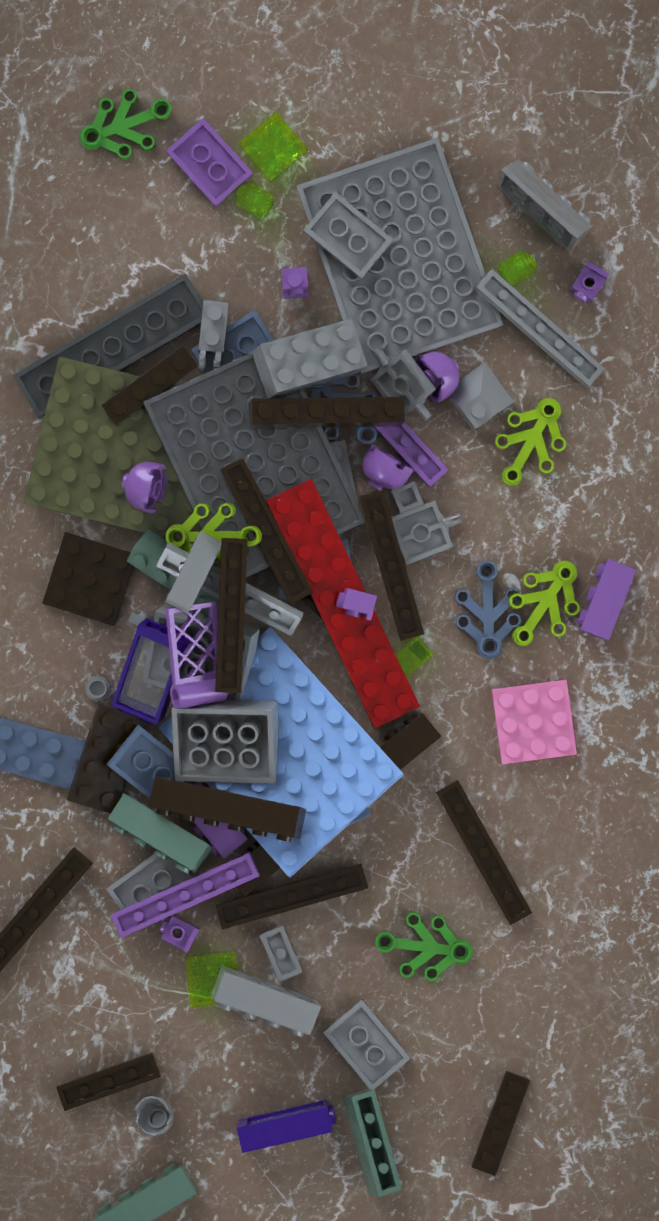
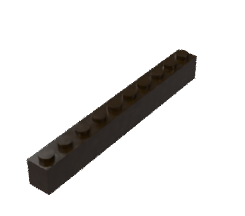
(399, 746)

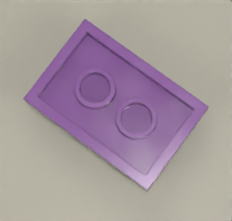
(209, 162)

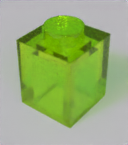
(254, 200)
(517, 268)

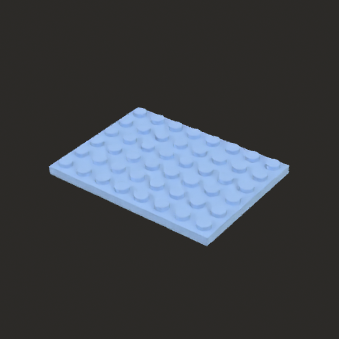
(321, 755)

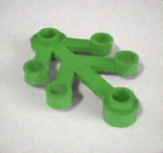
(121, 126)
(428, 947)

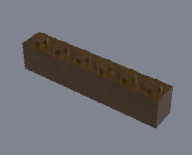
(326, 412)
(228, 808)

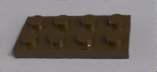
(94, 781)

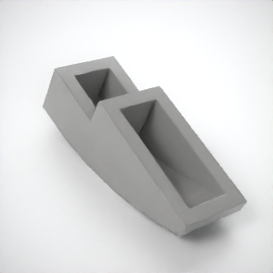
(193, 572)

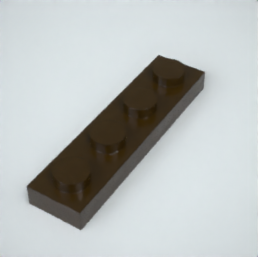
(149, 385)
(108, 1081)
(500, 1123)

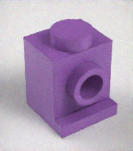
(595, 274)
(295, 282)
(356, 603)
(188, 929)

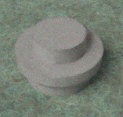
(97, 688)

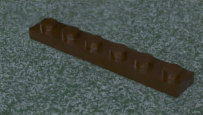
(273, 542)
(391, 564)
(231, 615)
(483, 852)
(291, 896)
(42, 904)

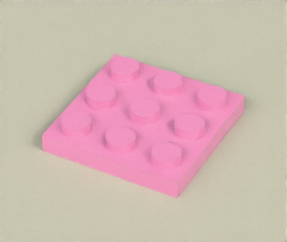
(534, 722)

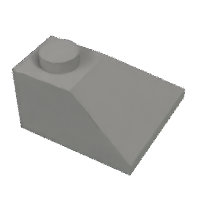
(480, 397)

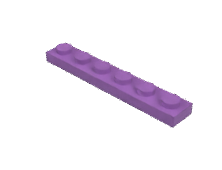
(185, 895)

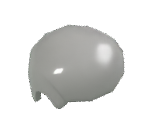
(154, 1115)

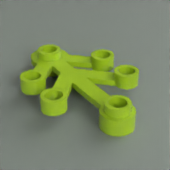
(532, 438)
(189, 536)
(547, 600)

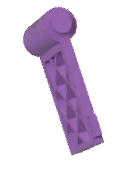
(198, 688)

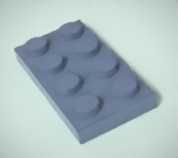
(39, 753)

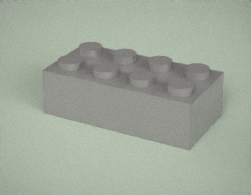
(309, 358)
(265, 1000)

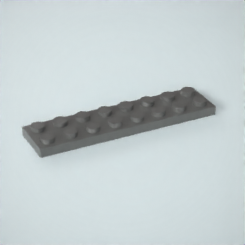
(120, 339)

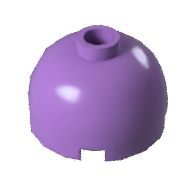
(442, 373)
(385, 469)
(145, 486)

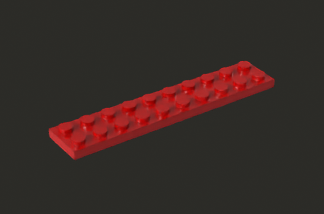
(329, 571)

